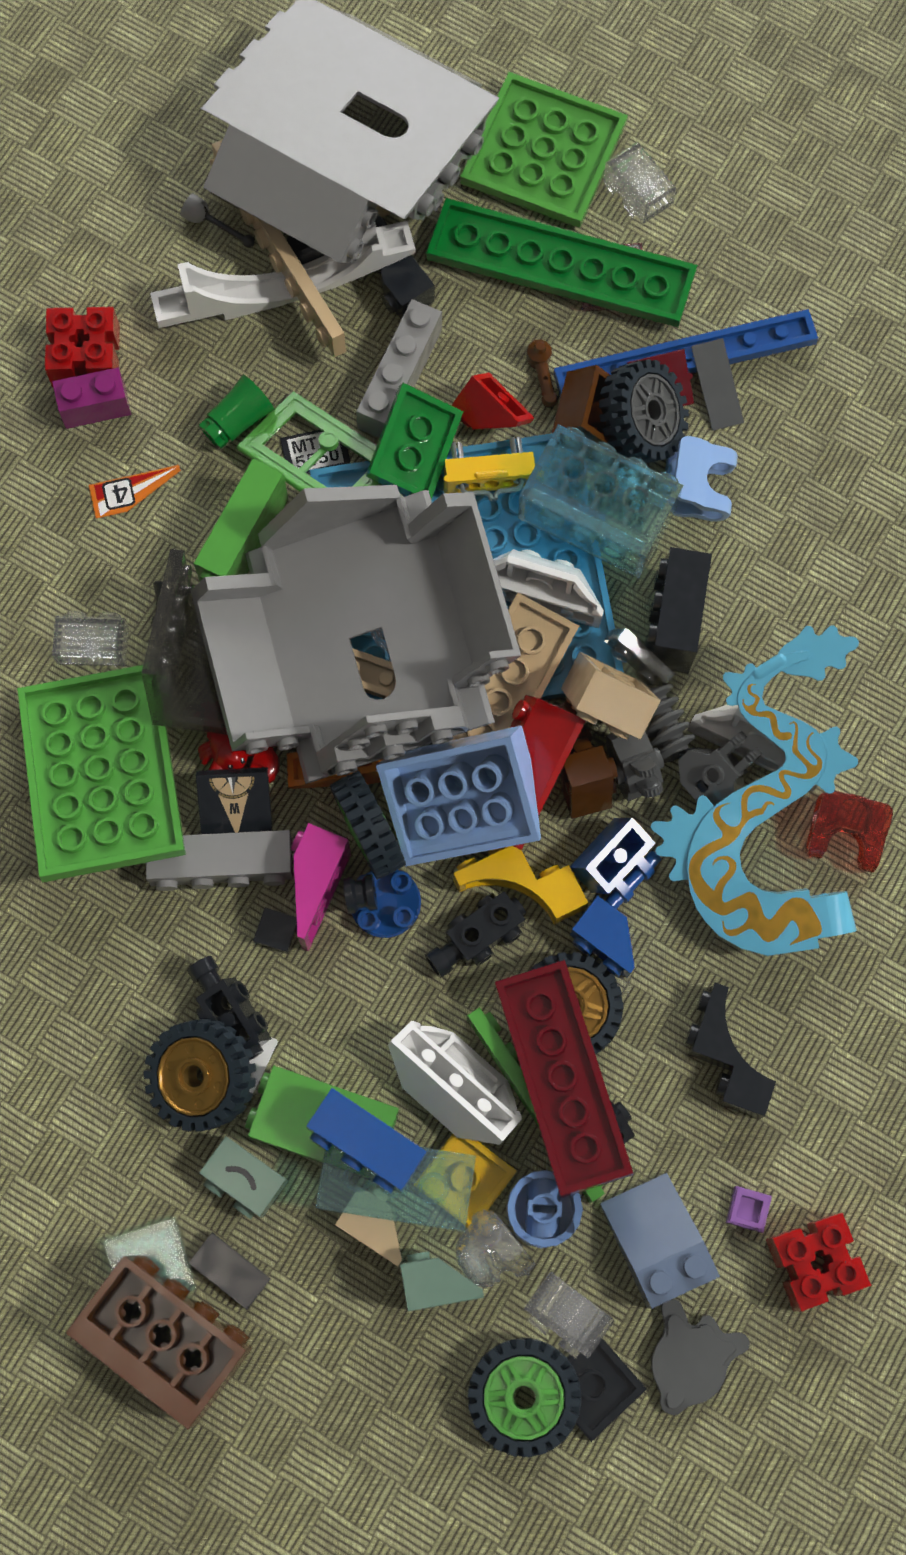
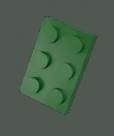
(414, 442)

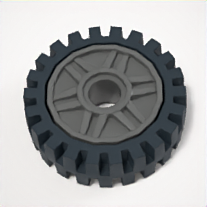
(644, 411)

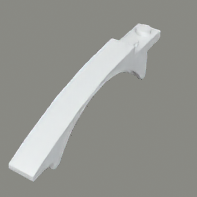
(214, 293)

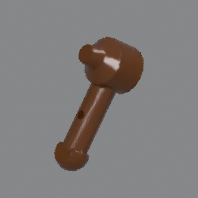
(539, 357)

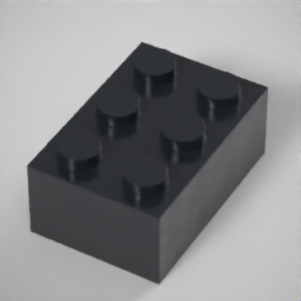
(678, 608)

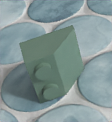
(434, 1283)

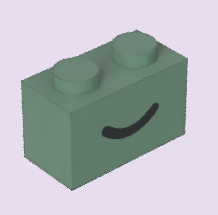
(243, 1178)

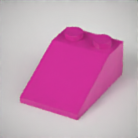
(318, 868)

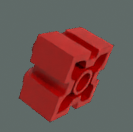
(80, 342)
(839, 1273)

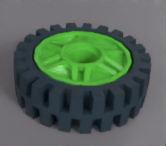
(368, 824)
(504, 1422)

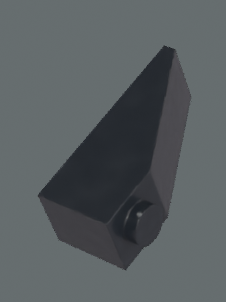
(404, 282)

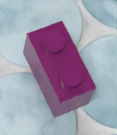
(91, 398)

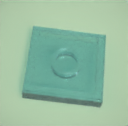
(159, 1243)

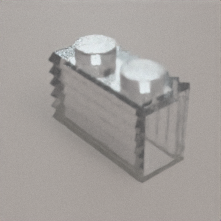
(639, 183)
(90, 639)
(569, 1316)

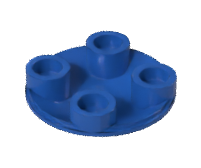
(397, 906)

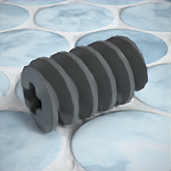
(665, 728)

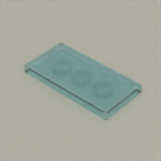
(433, 1197)

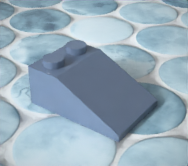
(659, 1241)

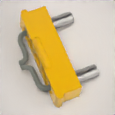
(486, 473)

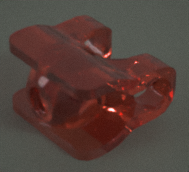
(856, 815)

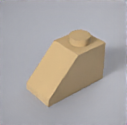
(374, 1233)

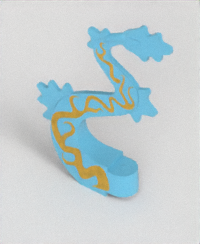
(711, 838)

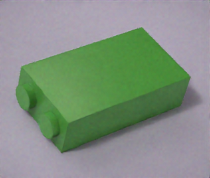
(251, 507)
(290, 1103)

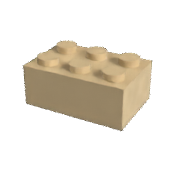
(609, 696)

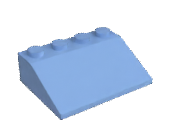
(462, 796)

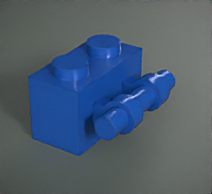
(612, 857)

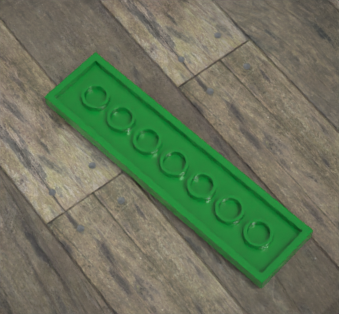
(562, 262)

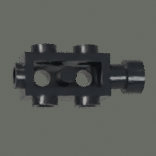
(489, 932)
(215, 1007)

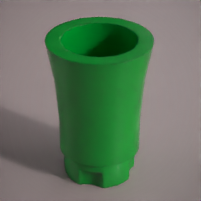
(236, 412)

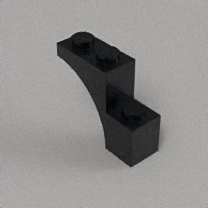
(710, 1041)

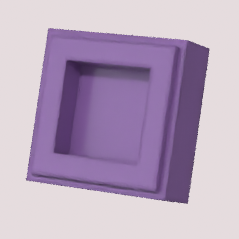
(748, 1209)

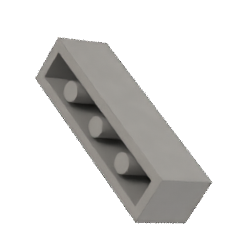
(401, 363)
(226, 859)

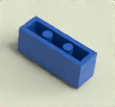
(365, 1142)

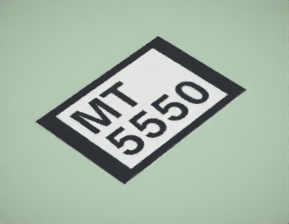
(302, 446)

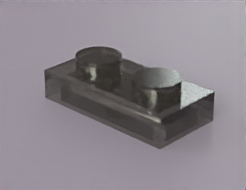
(632, 651)

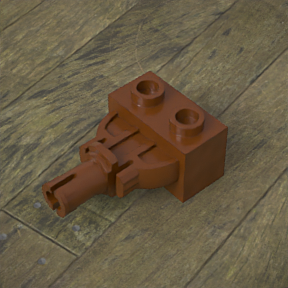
(587, 775)

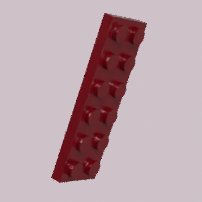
(563, 1079)

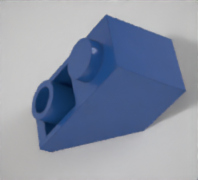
(607, 935)

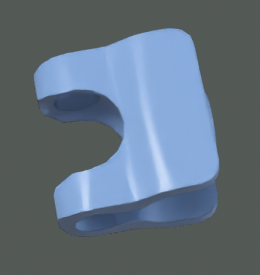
(691, 466)

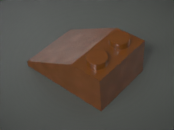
(580, 403)

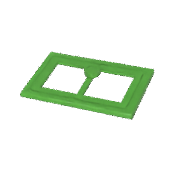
(333, 434)

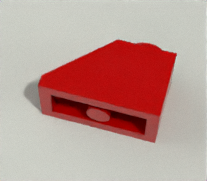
(489, 405)

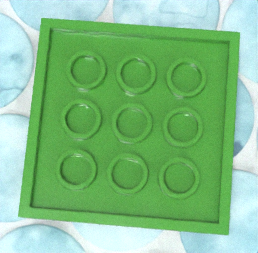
(544, 149)

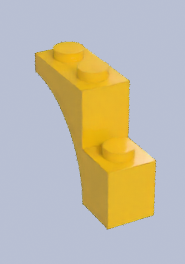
(507, 867)

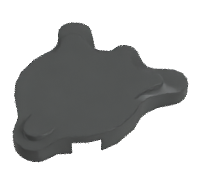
(691, 1359)

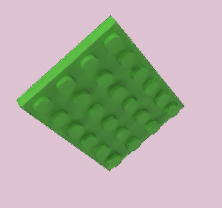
(98, 775)

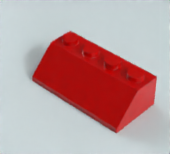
(549, 738)

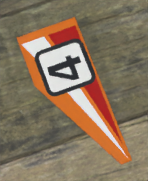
(124, 493)

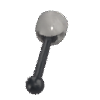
(197, 210)

